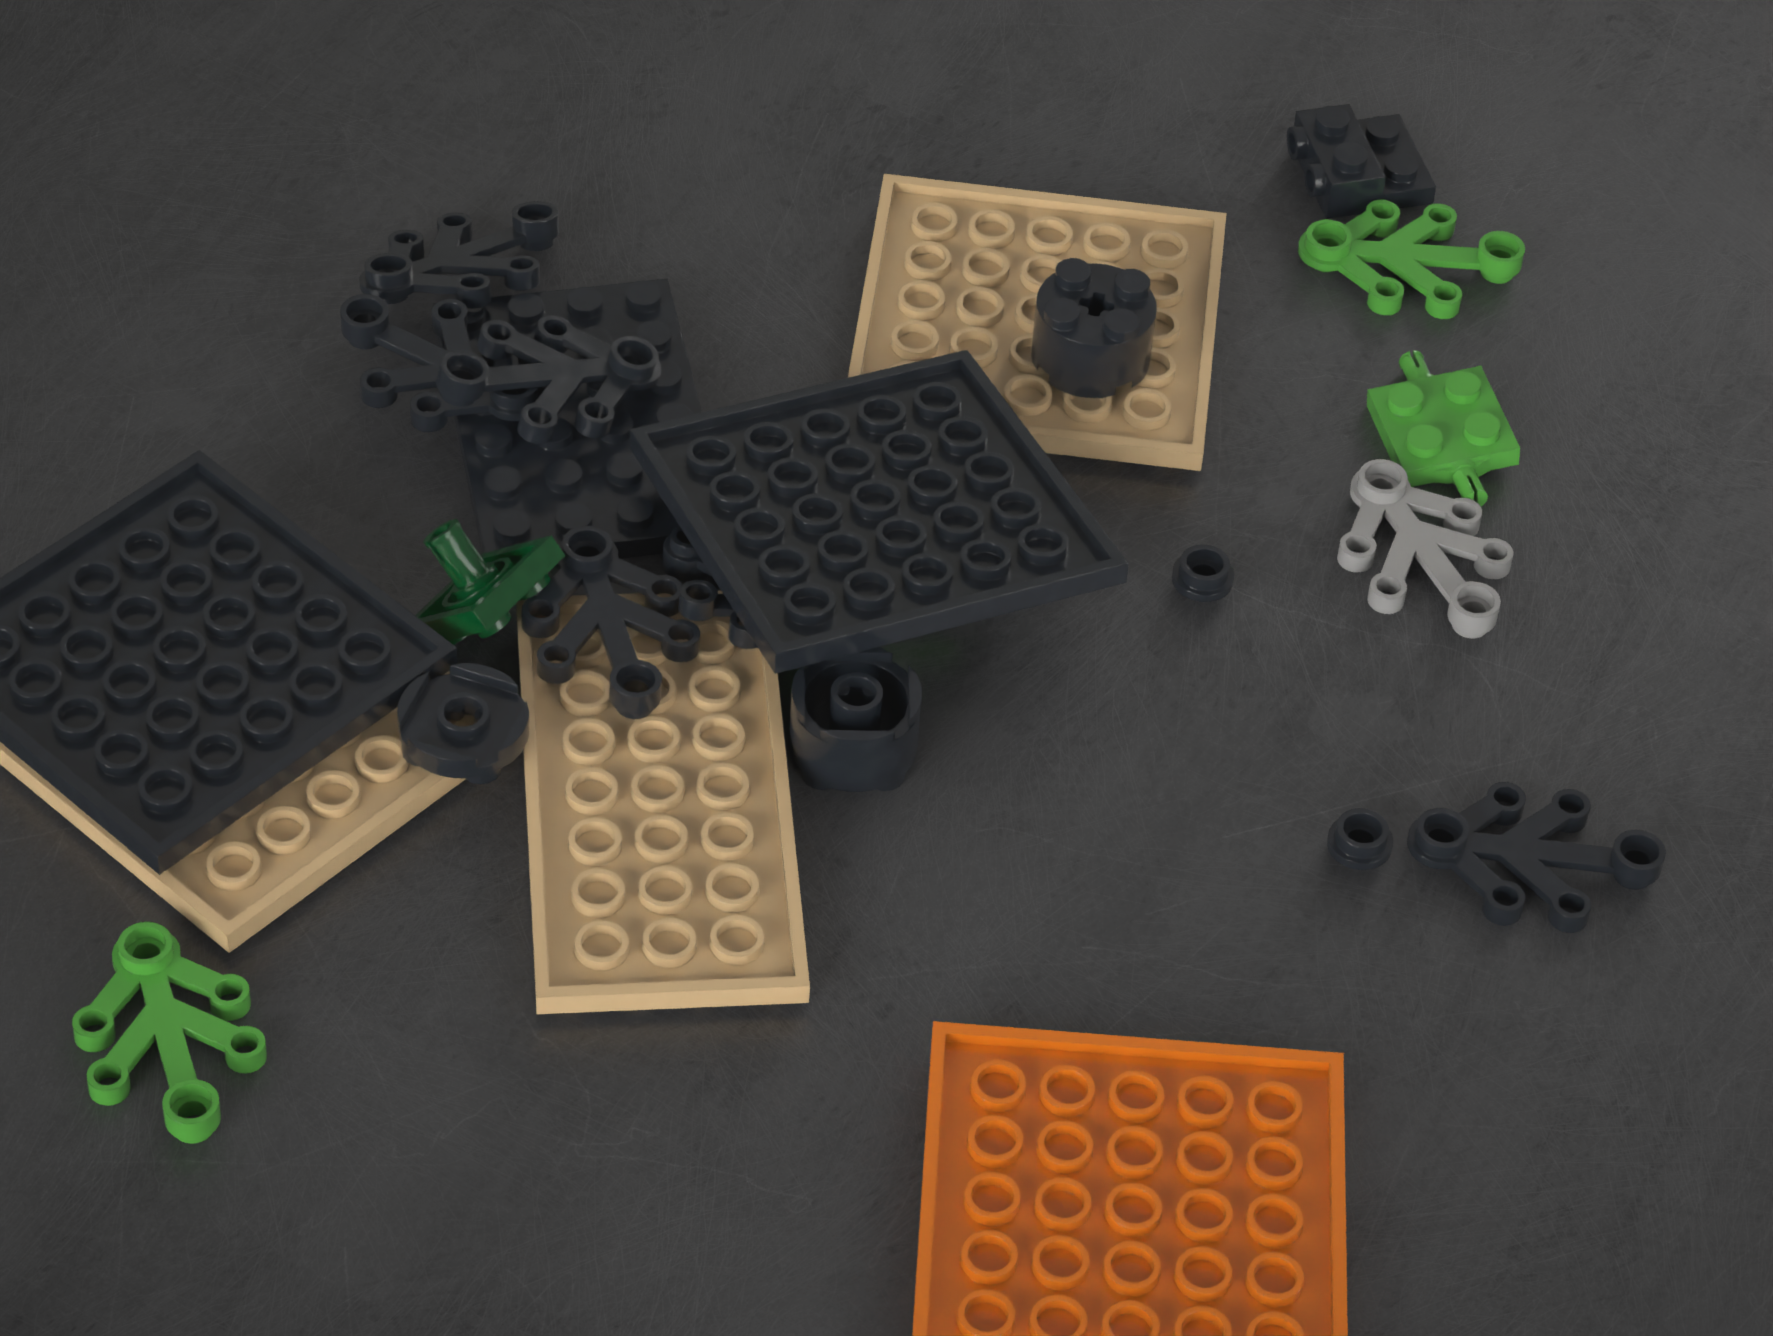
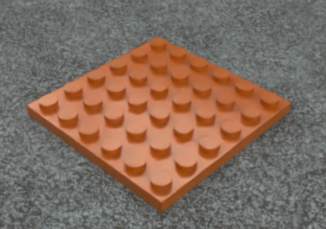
(1130, 1187)

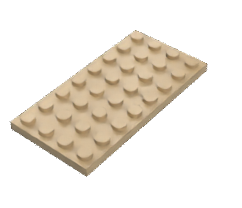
(663, 835)

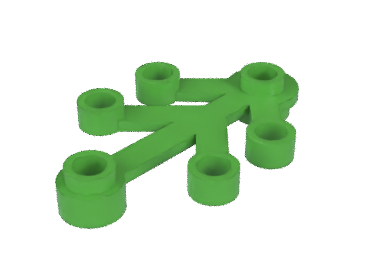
(1341, 248)
(167, 1022)

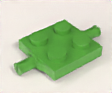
(1443, 426)

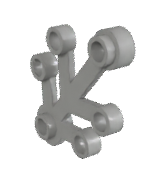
(1384, 491)

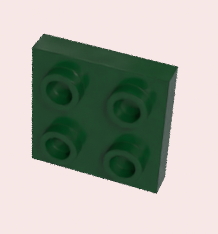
(485, 583)

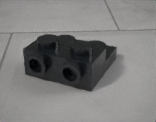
(1358, 160)

